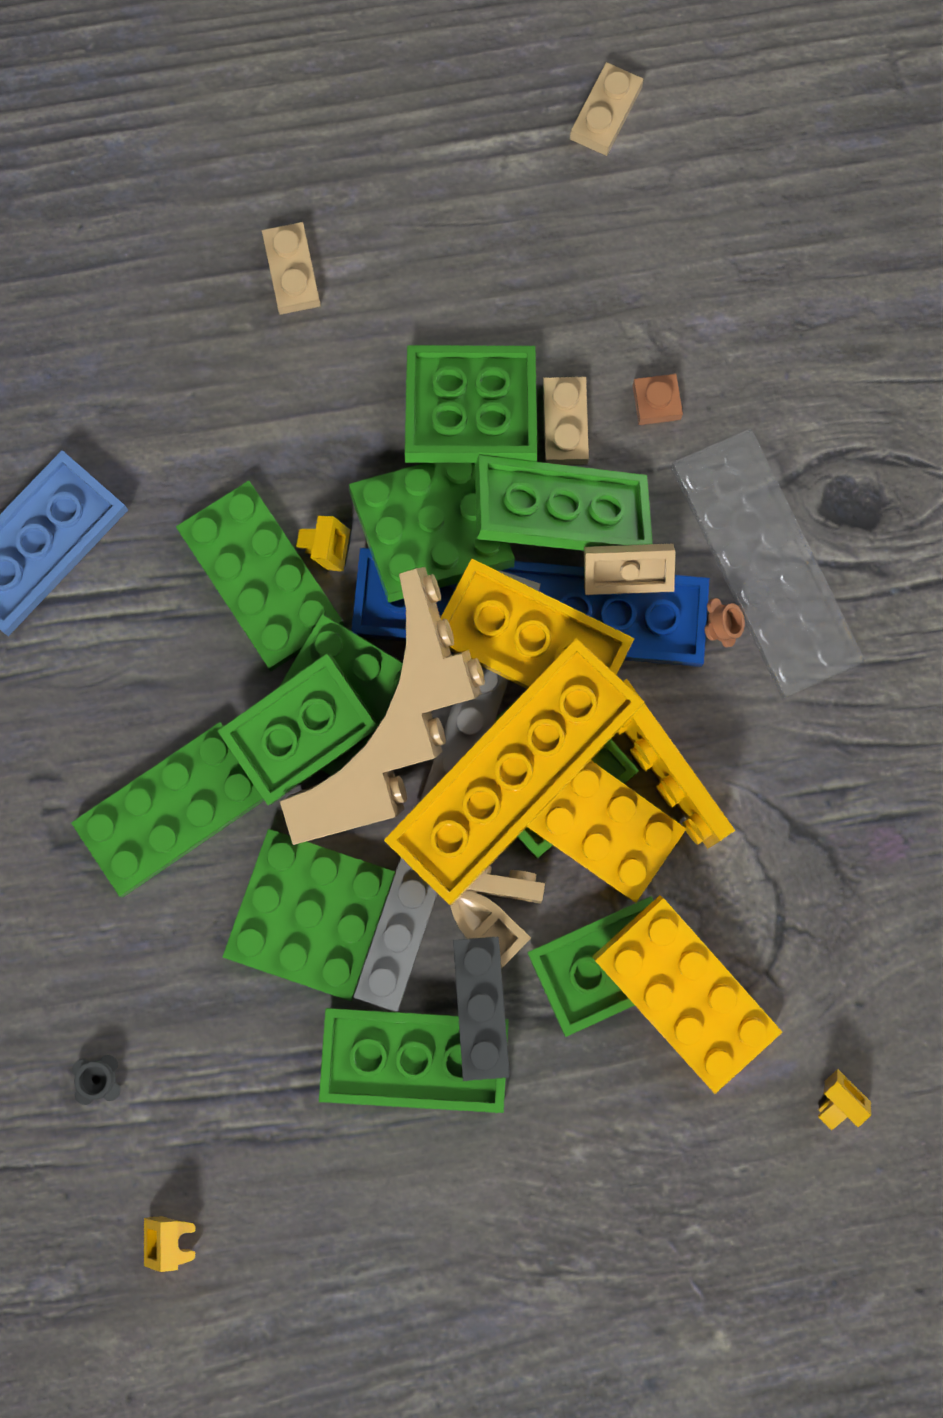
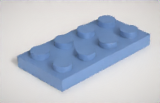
(49, 534)

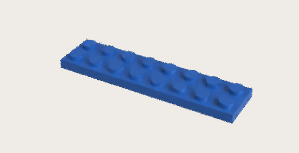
(664, 624)

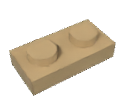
(606, 109)
(291, 268)
(565, 420)
(629, 569)
(518, 886)

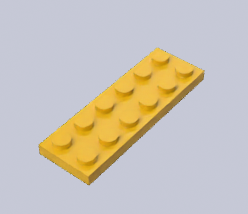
(514, 771)

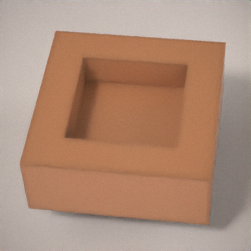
(657, 399)

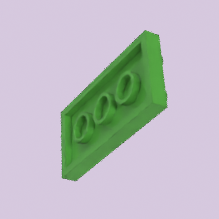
(560, 504)
(257, 573)
(167, 811)
(400, 1063)

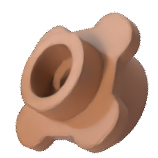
(724, 622)

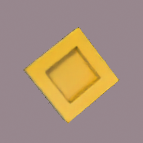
(326, 542)
(843, 1101)
(161, 1243)

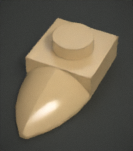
(483, 918)

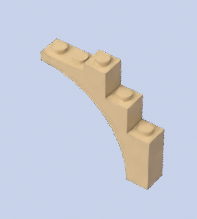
(408, 734)

